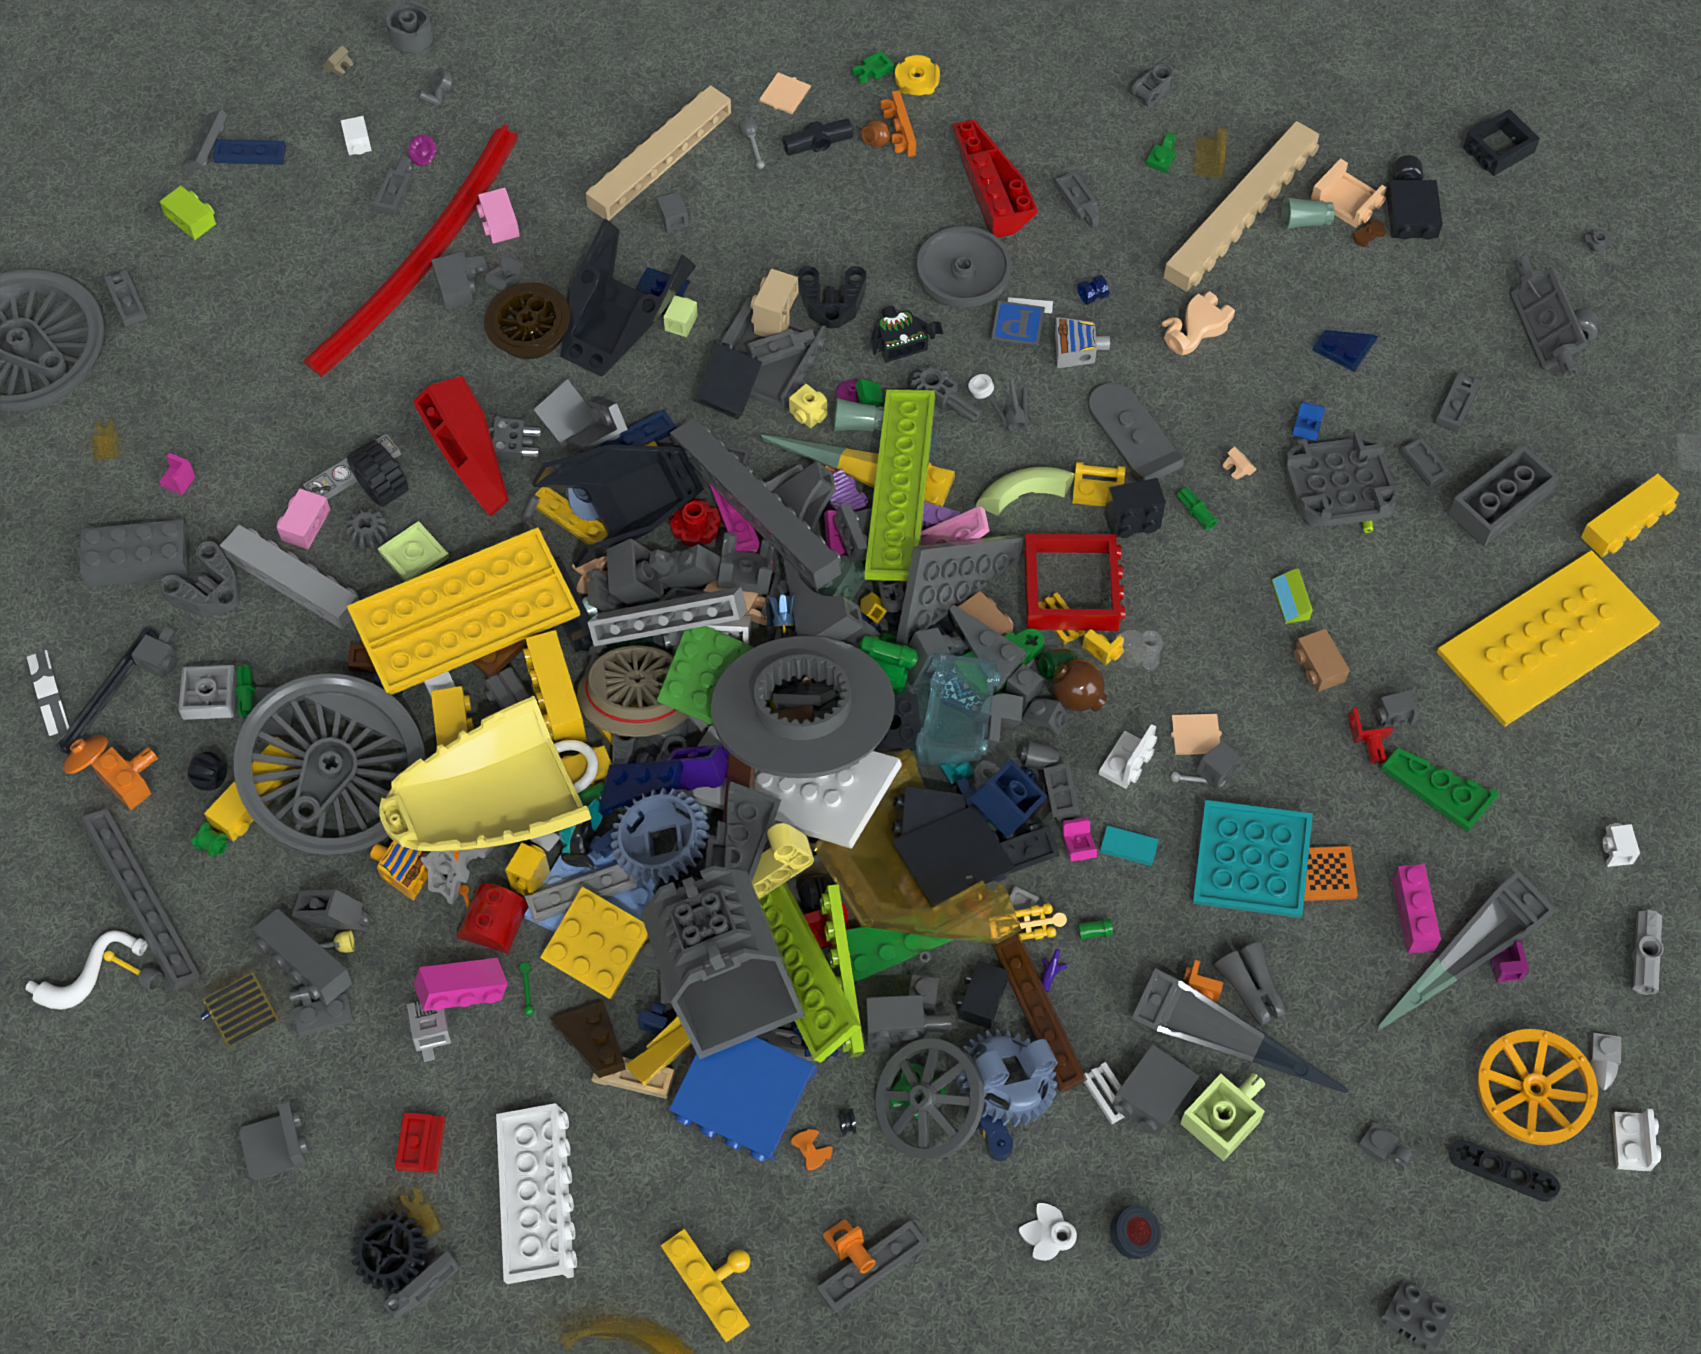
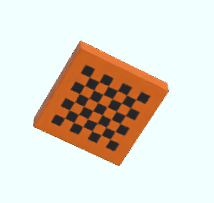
(1330, 874)

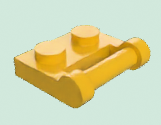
(1095, 491)

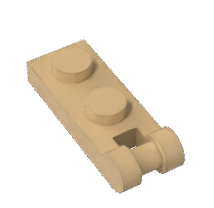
(658, 1086)

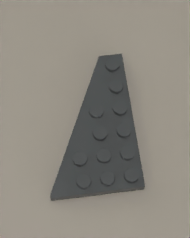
(949, 575)

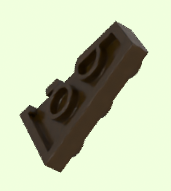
(593, 1038)

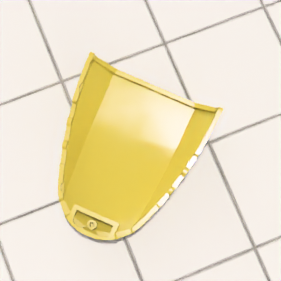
(485, 788)

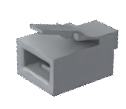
(428, 1029)

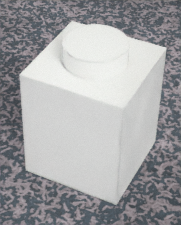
(356, 135)

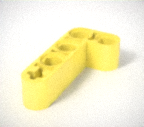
(785, 859)

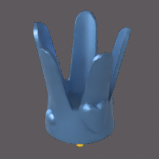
(783, 612)

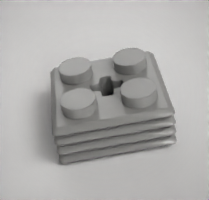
(194, 696)

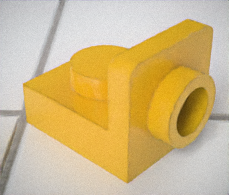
(1101, 649)

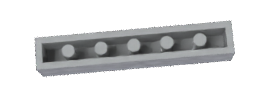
(289, 575)
(667, 616)

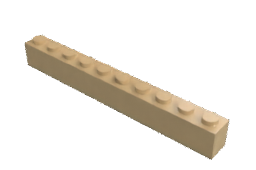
(1241, 206)

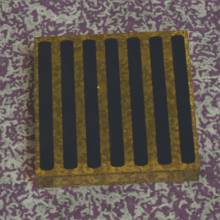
(240, 1009)

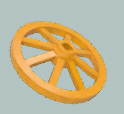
(1542, 1085)

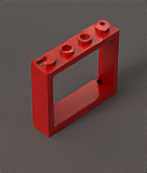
(1073, 618)

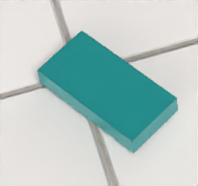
(1129, 845)

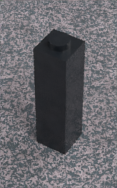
(576, 628)

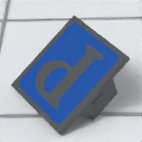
(1018, 323)

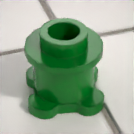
(210, 840)

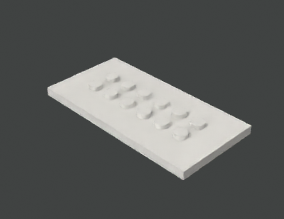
(820, 807)

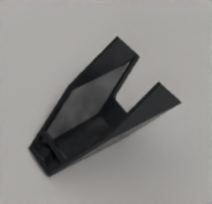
(628, 487)

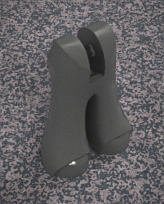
(1235, 972)

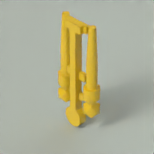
(1058, 919)

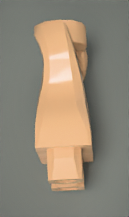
(1200, 322)

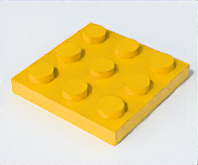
(596, 943)

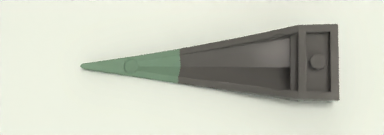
(1504, 918)

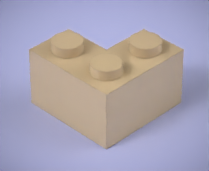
(773, 303)

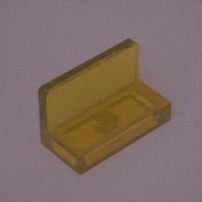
(1211, 155)

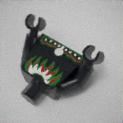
(902, 334)

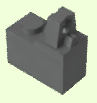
(455, 275)
(686, 568)
(330, 910)

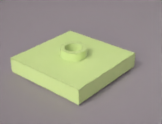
(413, 552)

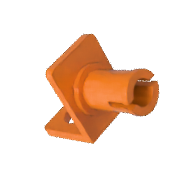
(850, 1245)

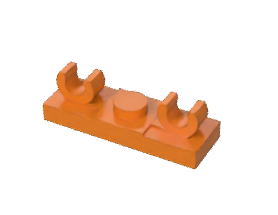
(901, 124)

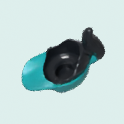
(579, 837)

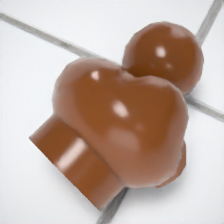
(876, 133)

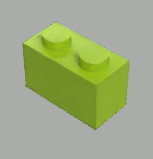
(188, 212)

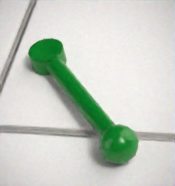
(525, 969)

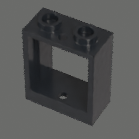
(1512, 127)

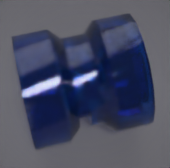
(1093, 289)

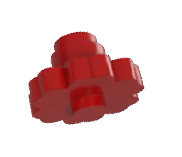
(696, 523)

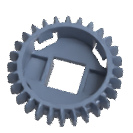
(636, 850)
(1026, 1098)

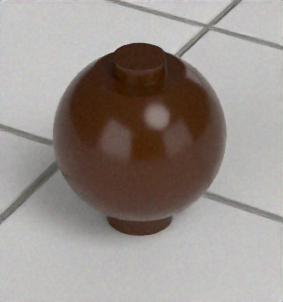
(1079, 686)

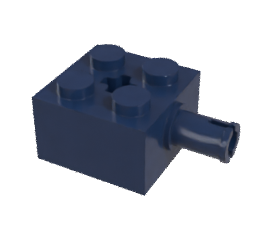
(1009, 797)

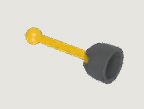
(148, 978)

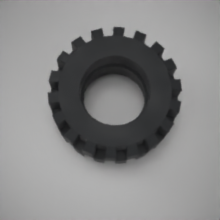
(377, 473)

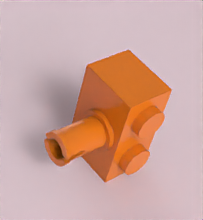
(123, 776)

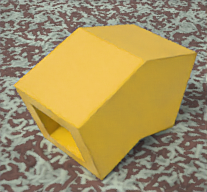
(872, 607)

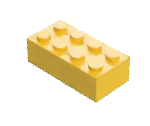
(553, 687)

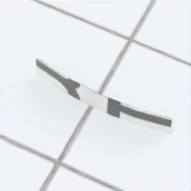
(47, 693)

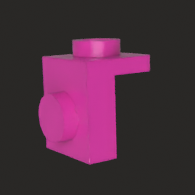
(1078, 839)

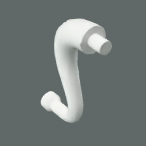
(71, 995)

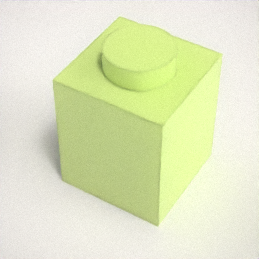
(680, 316)

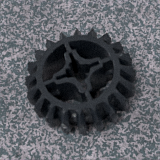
(367, 1242)

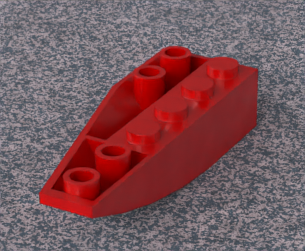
(994, 180)
(464, 439)

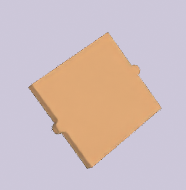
(785, 93)
(1195, 733)

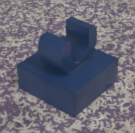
(653, 1021)

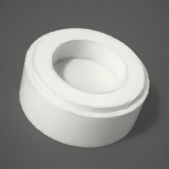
(981, 386)

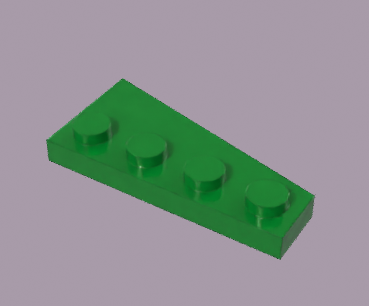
(1451, 796)
(880, 949)

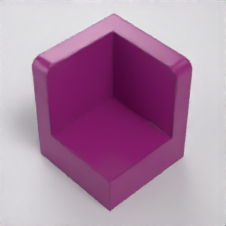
(1510, 964)

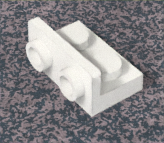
(1636, 1140)

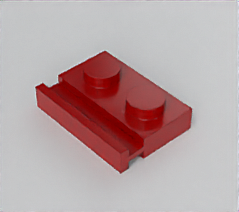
(420, 1143)

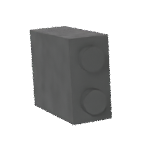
(1155, 1091)

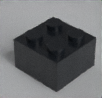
(1135, 508)

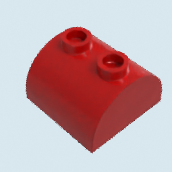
(493, 918)

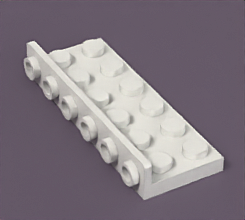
(535, 1194)

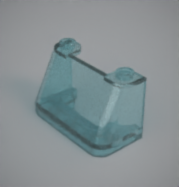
(957, 710)

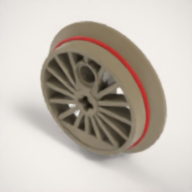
(611, 684)

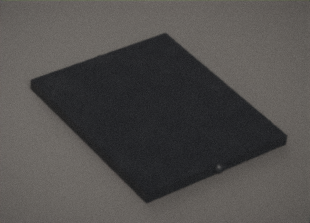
(953, 855)

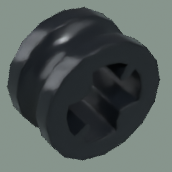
(847, 1122)

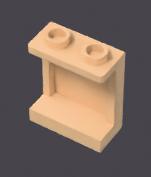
(1350, 197)

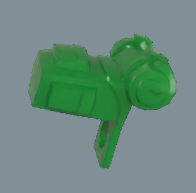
(891, 657)

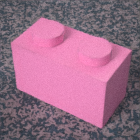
(498, 215)
(303, 518)

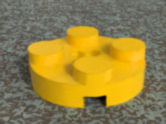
(917, 85)

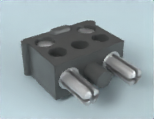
(509, 439)

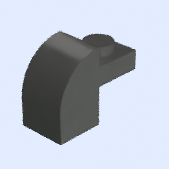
(1005, 713)

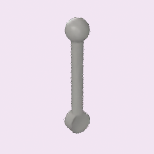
(1175, 777)

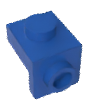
(1308, 421)

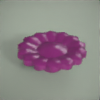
(422, 150)
(848, 391)

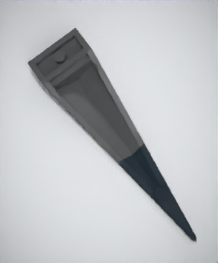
(1188, 1014)

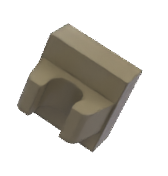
(339, 58)

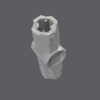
(1646, 966)

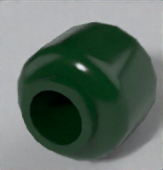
(1052, 659)

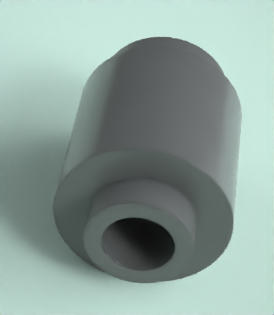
(1039, 755)

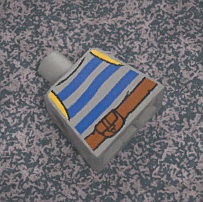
(1077, 342)

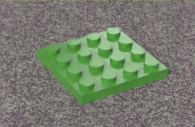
(696, 668)

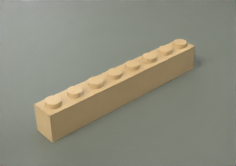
(658, 153)

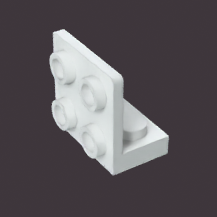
(1128, 756)

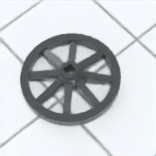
(932, 1100)

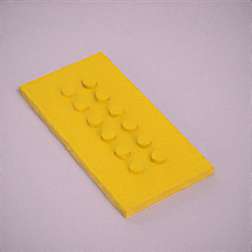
(463, 611)
(1547, 638)

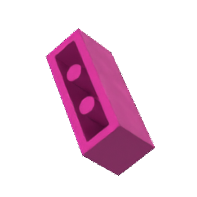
(1416, 908)
(460, 984)

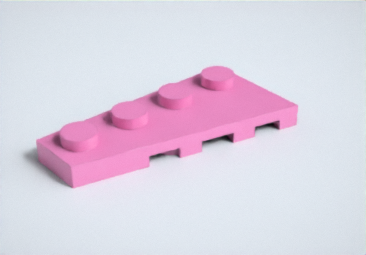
(963, 527)

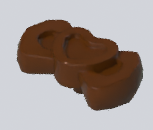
(1368, 233)

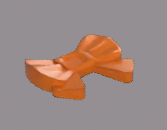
(814, 1157)

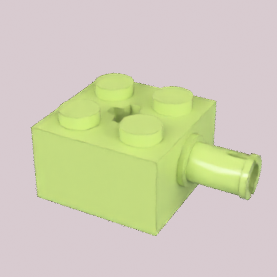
(1225, 1100)

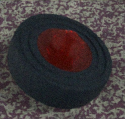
(1135, 1232)

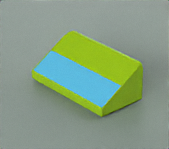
(1292, 597)

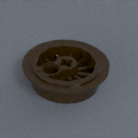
(528, 322)

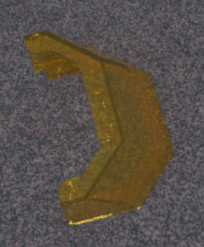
(888, 898)

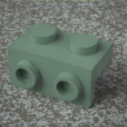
(848, 582)

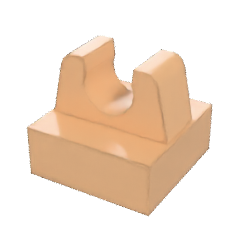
(1242, 464)

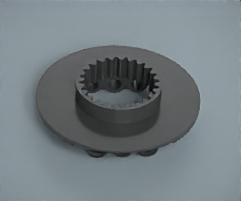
(805, 748)

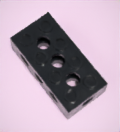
(896, 740)

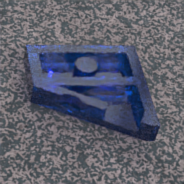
(1345, 347)

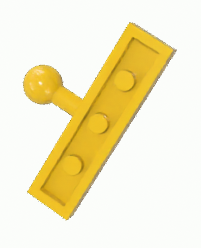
(707, 1283)

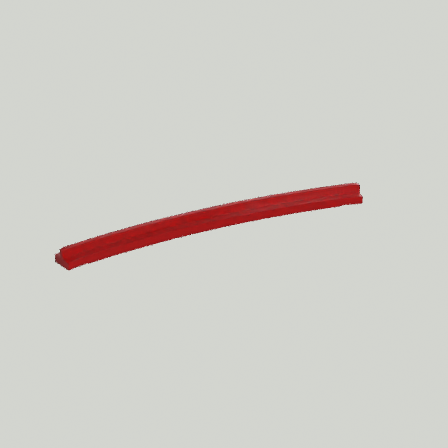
(419, 260)

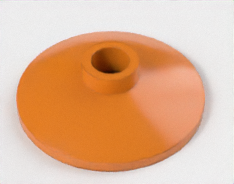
(84, 753)

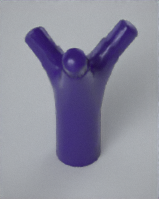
(1051, 969)

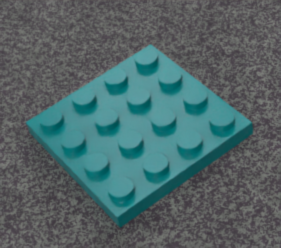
(1253, 858)

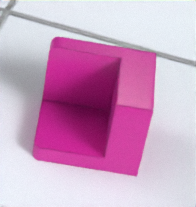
(178, 475)

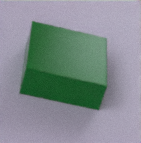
(869, 392)

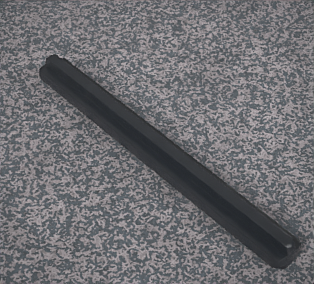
(102, 696)

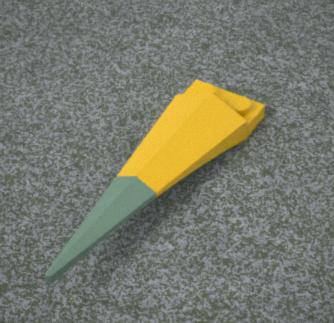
(862, 465)

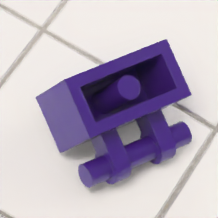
(702, 766)

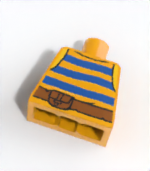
(401, 867)

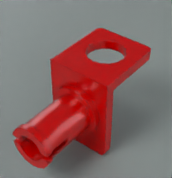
(1372, 738)

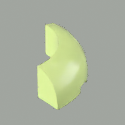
(1023, 481)

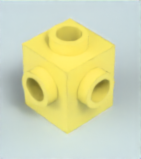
(808, 406)

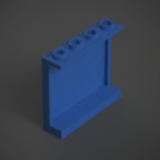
(744, 1095)

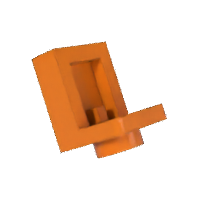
(1207, 986)

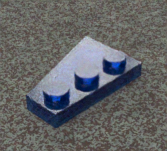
(632, 779)

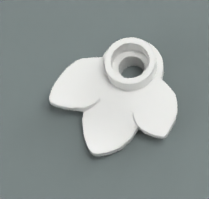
(1044, 1231)

